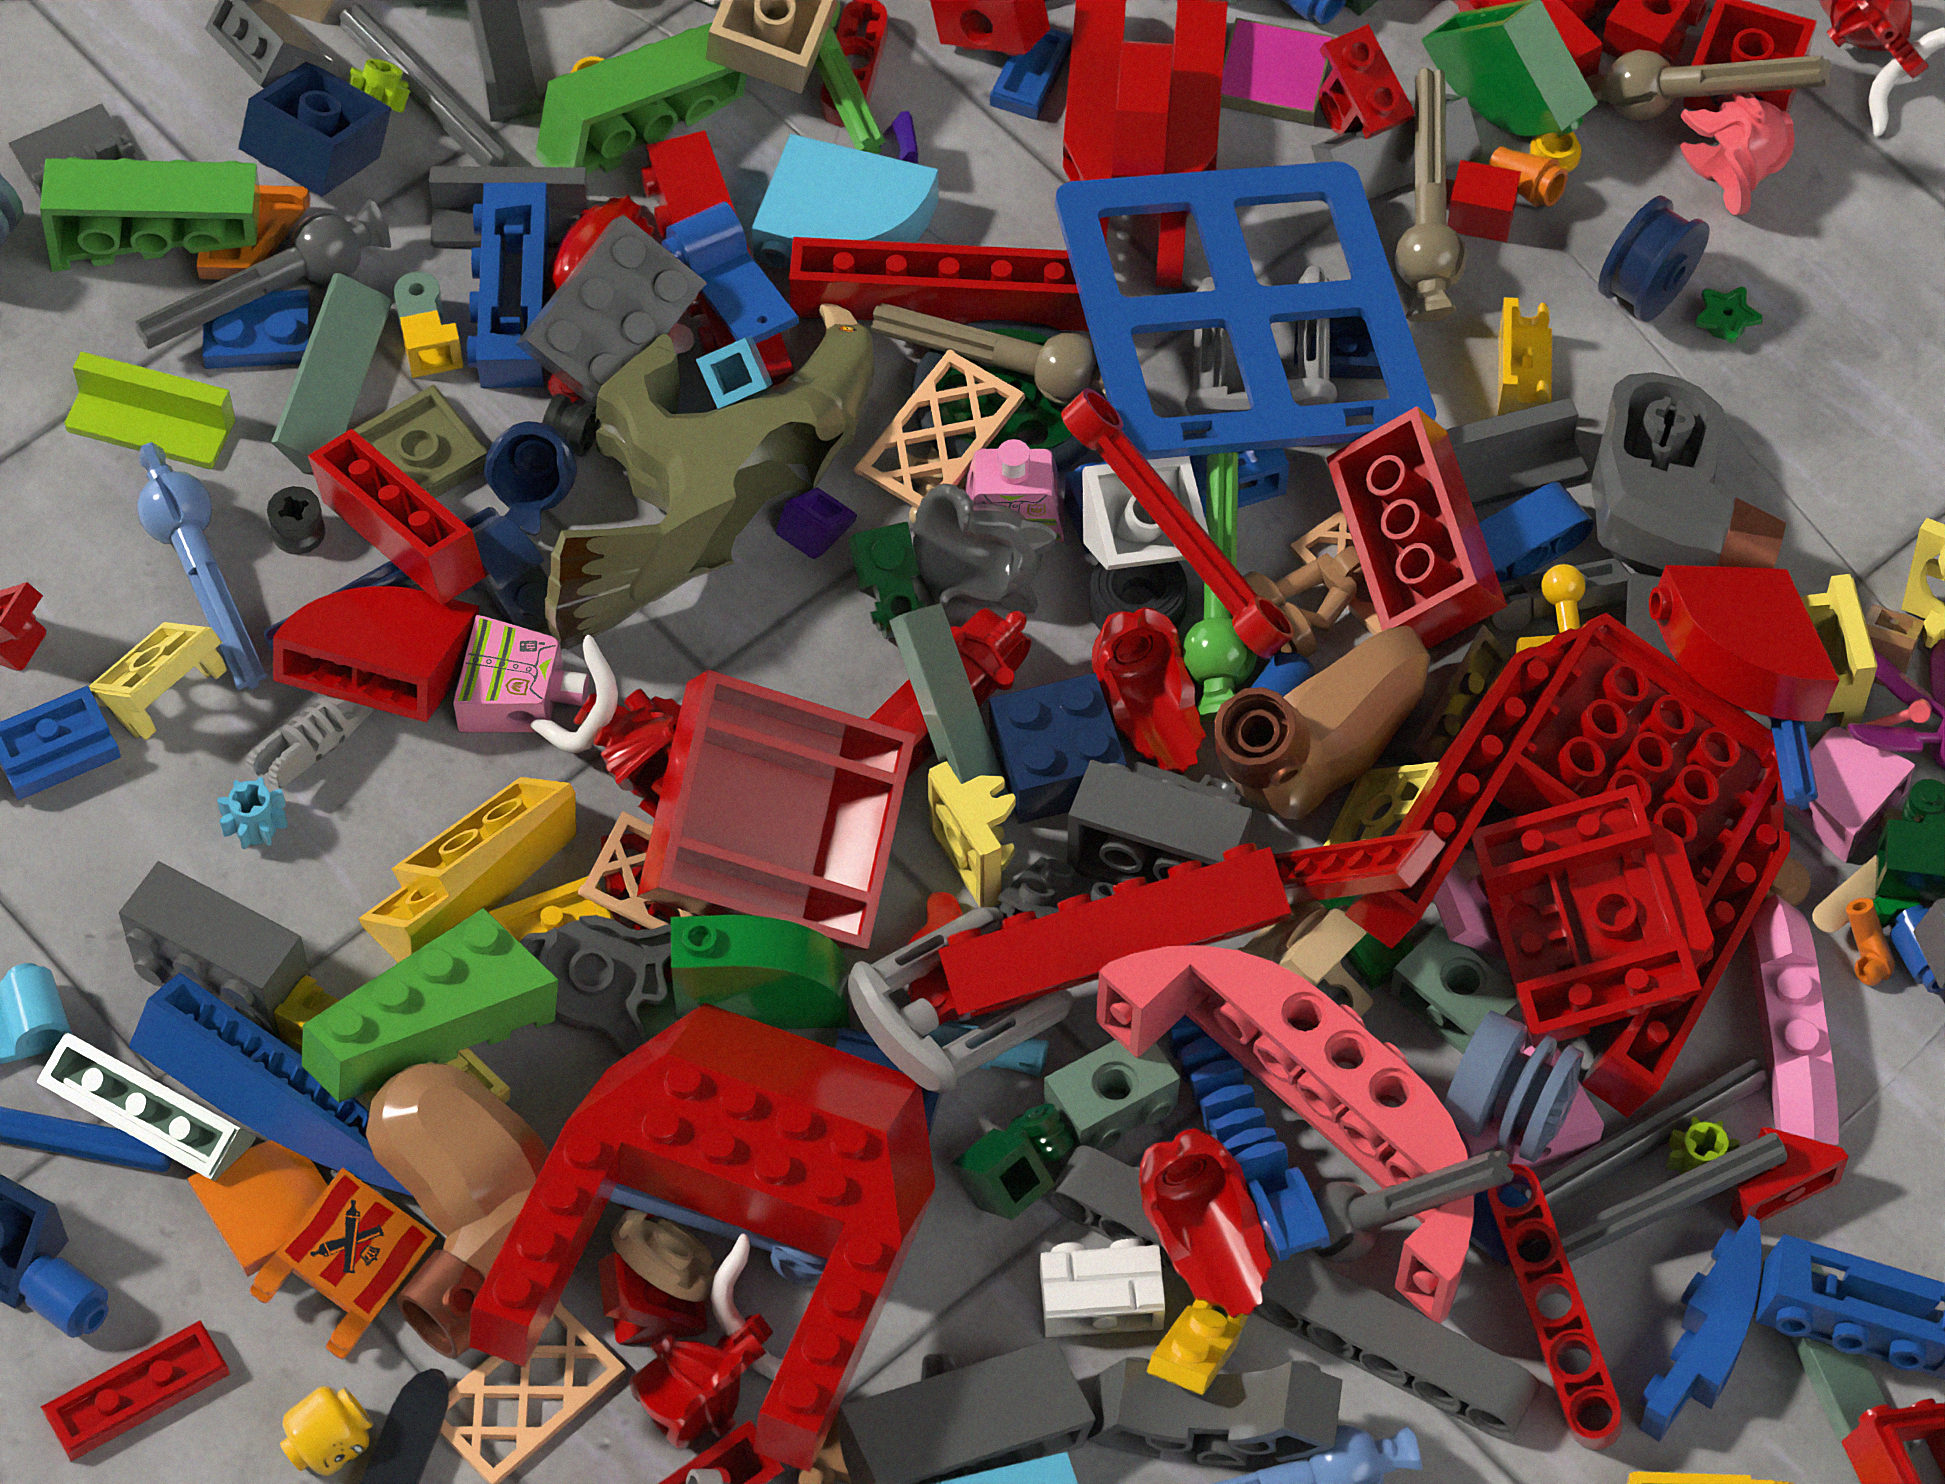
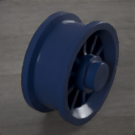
(1653, 258)

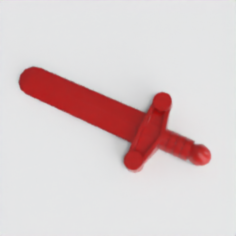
(980, 660)

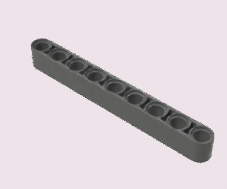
(1327, 1309)

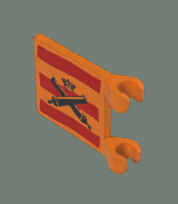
(351, 1251)

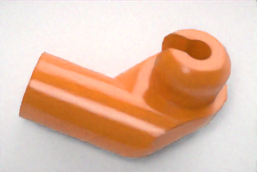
(1876, 957)

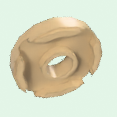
(665, 1255)

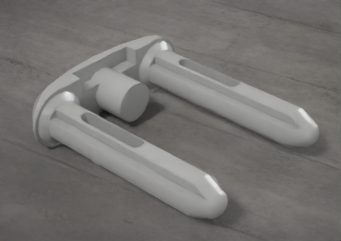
(1310, 388)
(902, 1031)

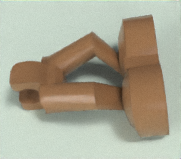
(1337, 573)

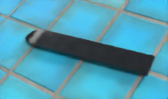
(410, 1431)

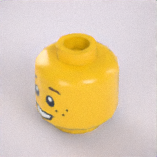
(325, 1430)

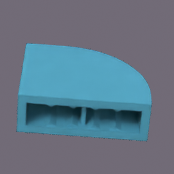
(841, 195)

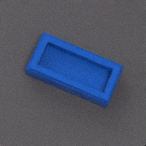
(1031, 77)

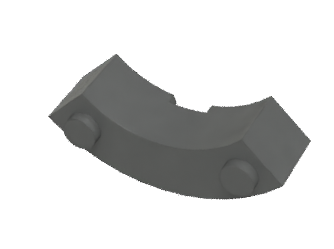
(1240, 1414)

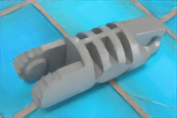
(306, 739)

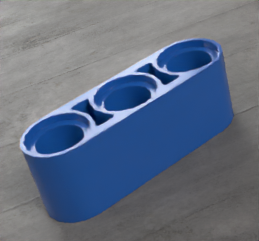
(1535, 531)

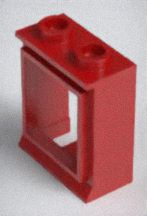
(1877, 1444)

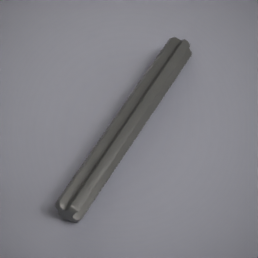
(425, 89)
(1650, 1132)
(1664, 1199)

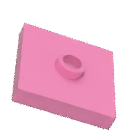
(1466, 909)

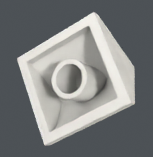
(1120, 528)

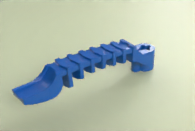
(1229, 1112)

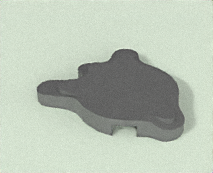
(605, 975)

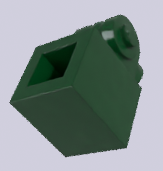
(887, 564)
(1913, 850)
(1006, 1167)

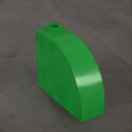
(1512, 68)
(759, 970)

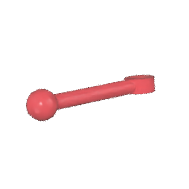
(1918, 712)

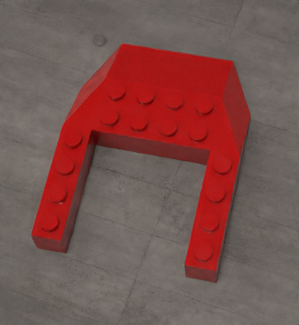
(1587, 720)
(759, 1138)

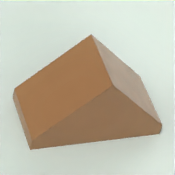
(1893, 635)

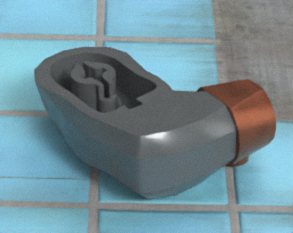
(1659, 479)

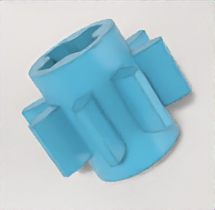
(252, 812)

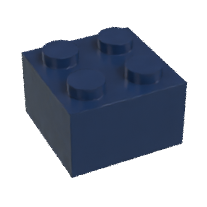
(314, 128)
(1048, 740)

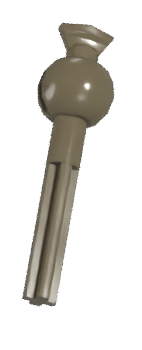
(1644, 82)
(1430, 253)
(1060, 366)

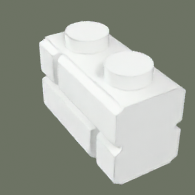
(1102, 1289)

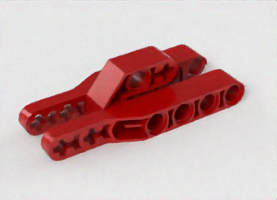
(1123, 111)

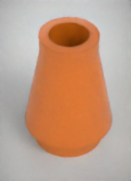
(1541, 177)

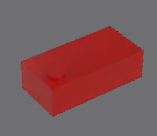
(1416, 529)

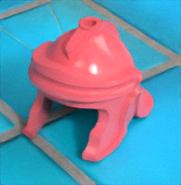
(1753, 144)

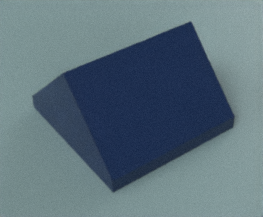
(27, 1231)

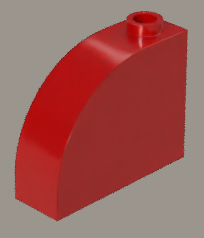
(1745, 638)
(376, 648)

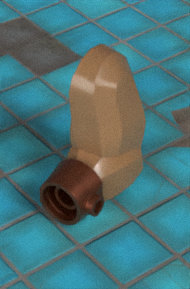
(1326, 730)
(470, 1173)

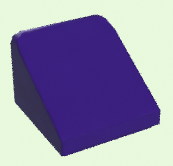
(901, 139)
(814, 522)

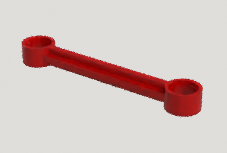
(1254, 618)

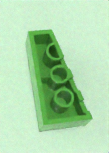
(632, 101)
(146, 208)
(428, 1007)

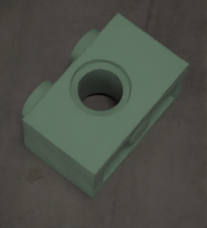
(1424, 983)
(1102, 1122)

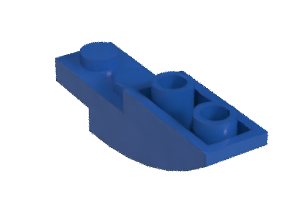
(1715, 1330)

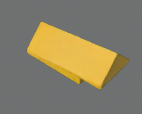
(474, 864)

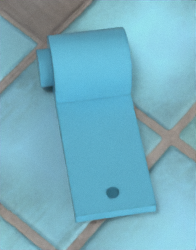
(30, 1013)

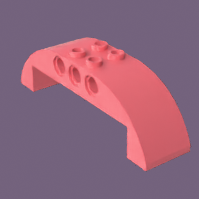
(1321, 1067)

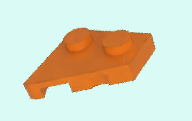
(278, 214)

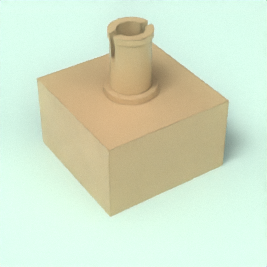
(770, 38)

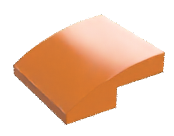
(259, 1200)

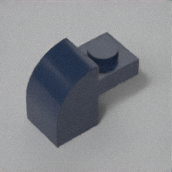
(511, 571)

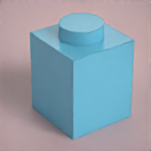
(734, 372)

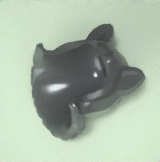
(978, 550)

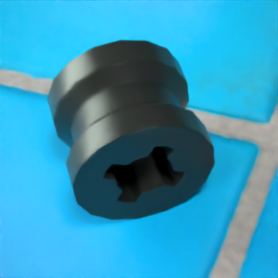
(574, 422)
(295, 534)

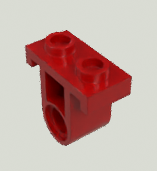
(1361, 86)

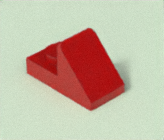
(18, 628)
(1805, 1173)
(643, 1310)

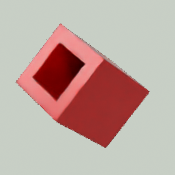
(1482, 200)

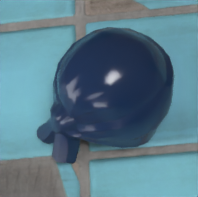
(530, 471)

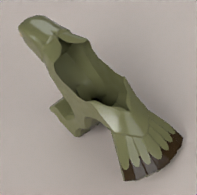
(702, 471)

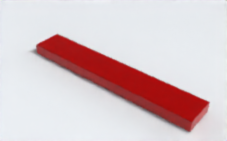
(1357, 866)

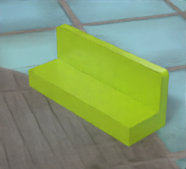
(142, 406)

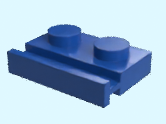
(260, 332)
(55, 743)

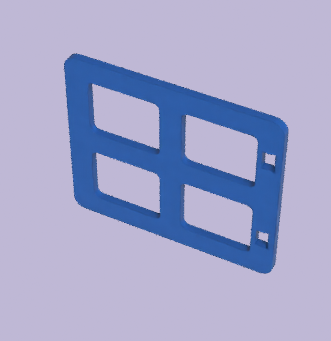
(1240, 306)

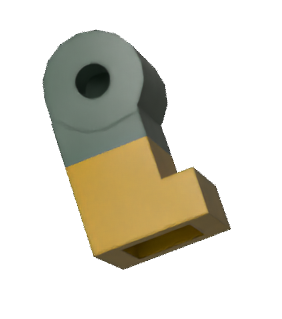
(428, 344)

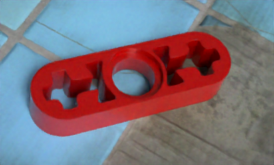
(852, 44)

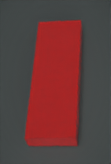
(135, 1390)

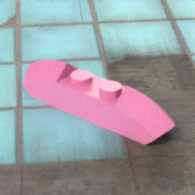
(1793, 1022)

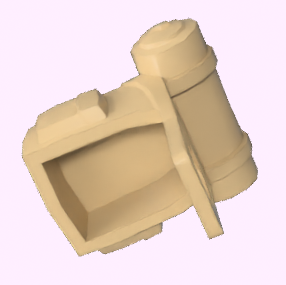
(1313, 947)

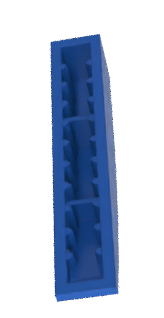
(254, 1079)

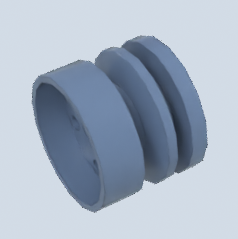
(1513, 1086)

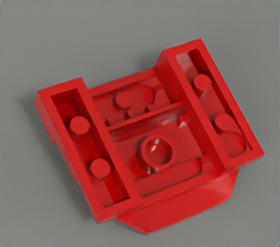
(1592, 912)

